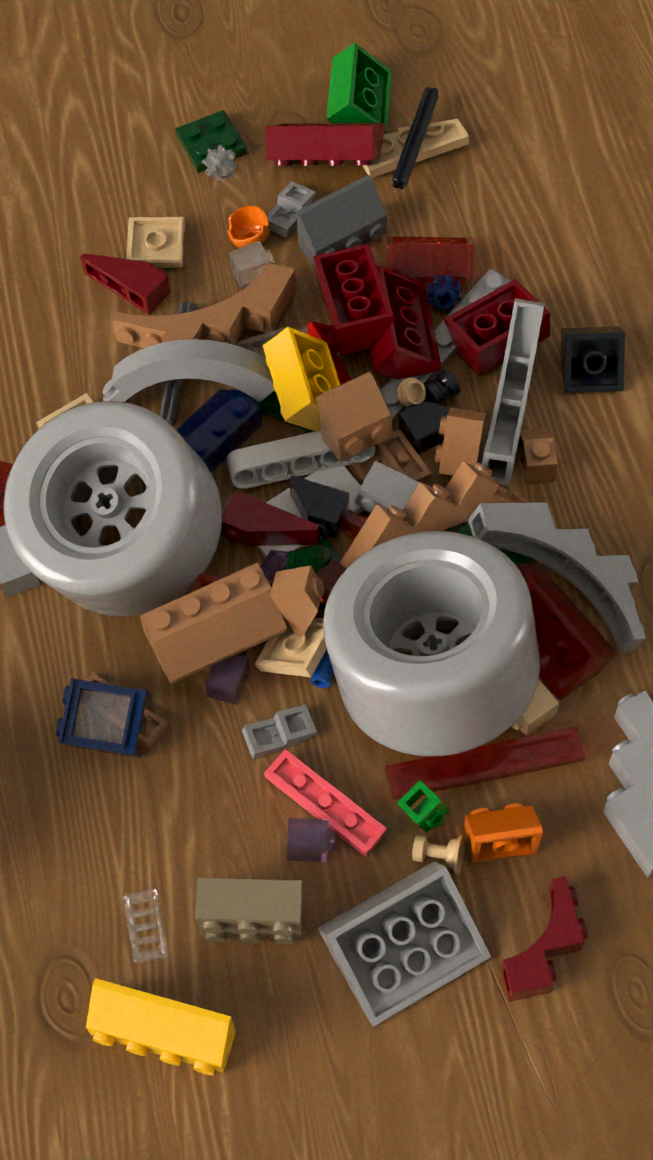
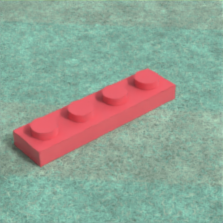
(325, 802)

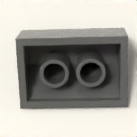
(342, 220)

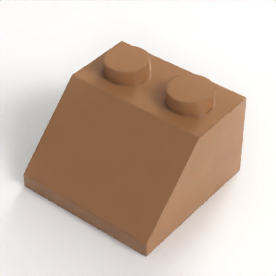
(354, 417)

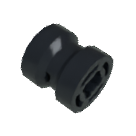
(441, 388)

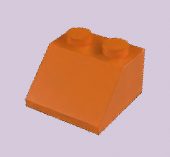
(502, 833)

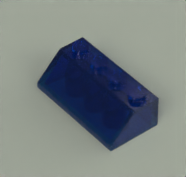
(221, 426)

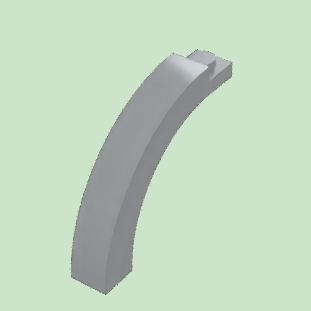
(192, 360)

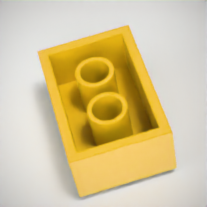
(300, 372)

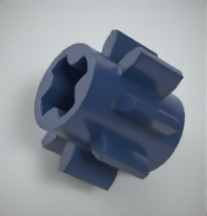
(444, 292)

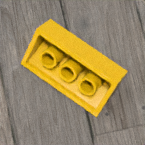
(160, 1027)

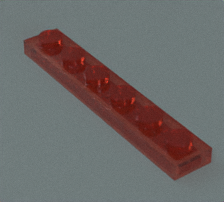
(487, 762)

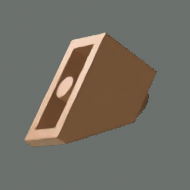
(537, 456)
(297, 596)

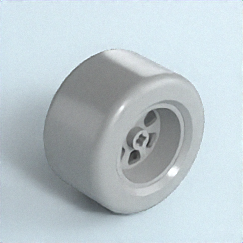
(67, 475)
(445, 693)

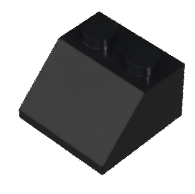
(593, 359)

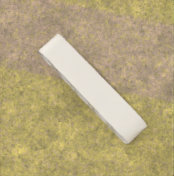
(283, 458)

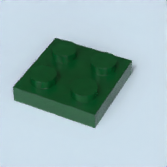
(209, 134)

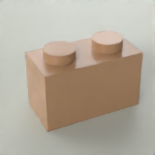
(461, 440)

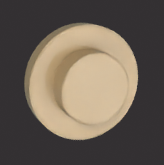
(411, 392)

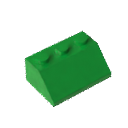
(358, 88)

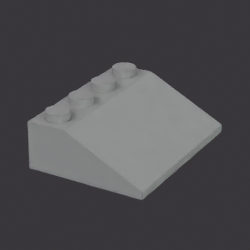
(405, 942)

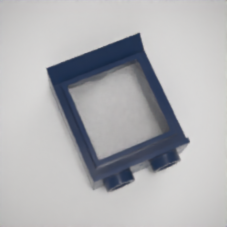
(103, 717)

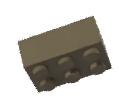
(249, 910)

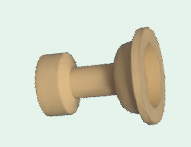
(452, 853)

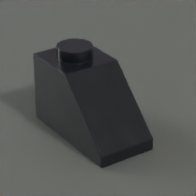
(422, 424)
(320, 504)

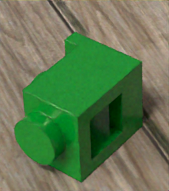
(428, 812)

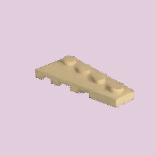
(439, 138)

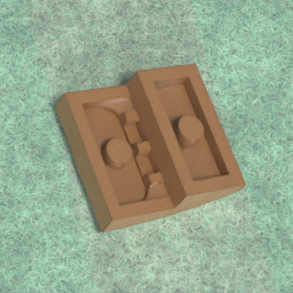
(396, 454)

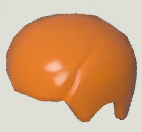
(248, 226)

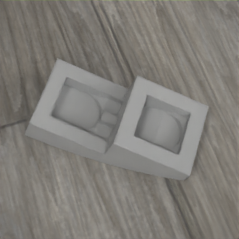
(284, 215)
(280, 732)

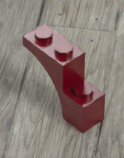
(529, 971)

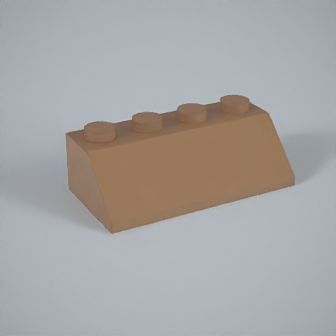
(213, 623)

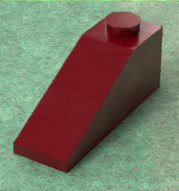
(130, 279)
(262, 524)

